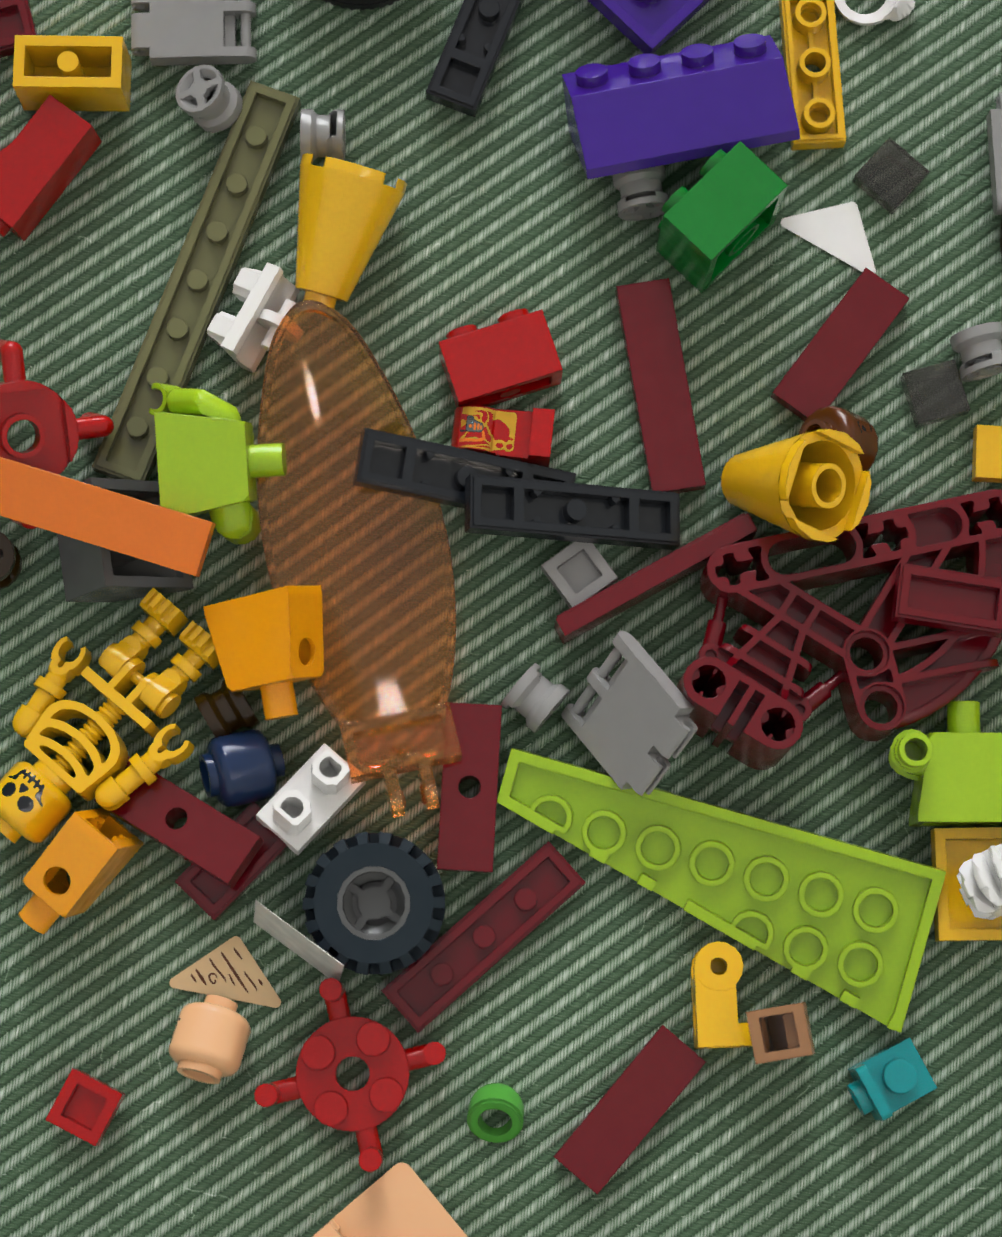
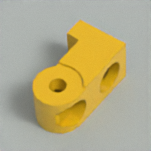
(714, 998)

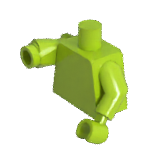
(211, 460)
(952, 771)

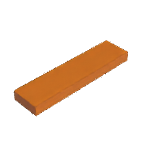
(104, 517)

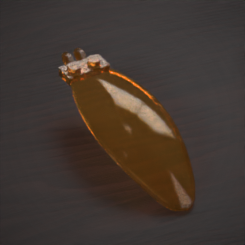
(371, 550)

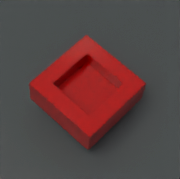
(85, 1106)

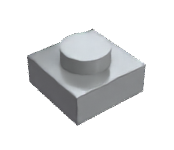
(578, 572)

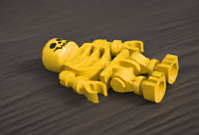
(36, 794)

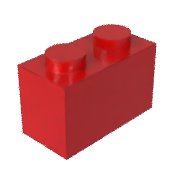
(500, 359)

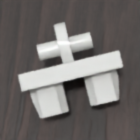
(266, 302)
(309, 799)

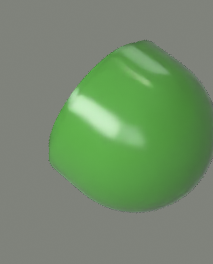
(498, 1097)

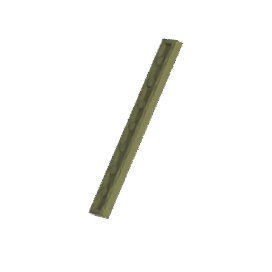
(199, 277)

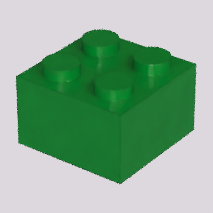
(719, 215)

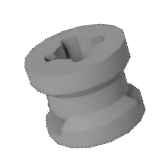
(208, 98)
(323, 134)
(640, 193)
(979, 351)
(535, 697)

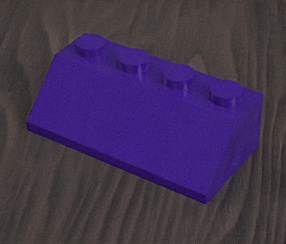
(679, 105)

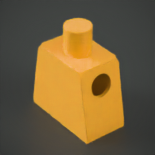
(270, 643)
(92, 852)

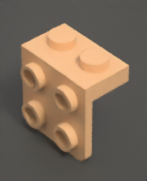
(394, 1207)

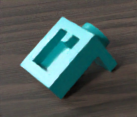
(889, 1080)

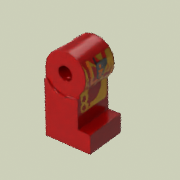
(505, 433)

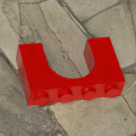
(42, 165)

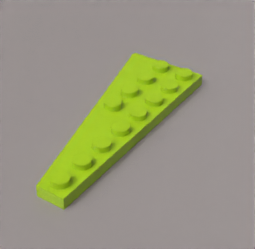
(798, 897)

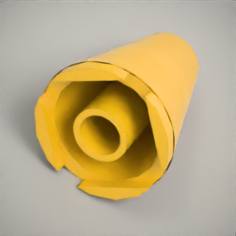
(339, 225)
(802, 484)

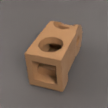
(780, 1033)

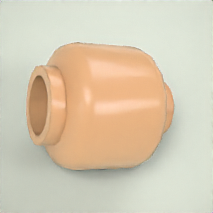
(209, 1039)

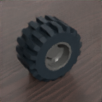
(374, 903)

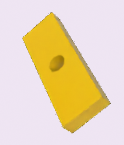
(807, 39)

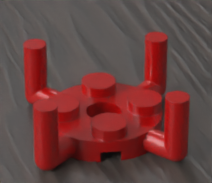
(52, 418)
(318, 1082)

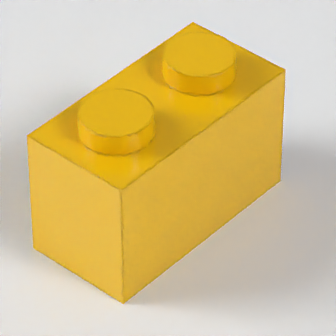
(75, 70)

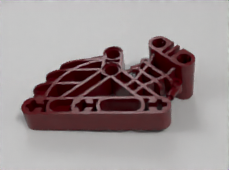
(754, 685)

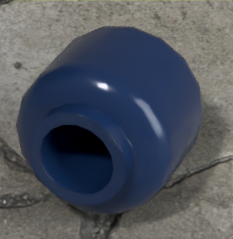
(241, 768)

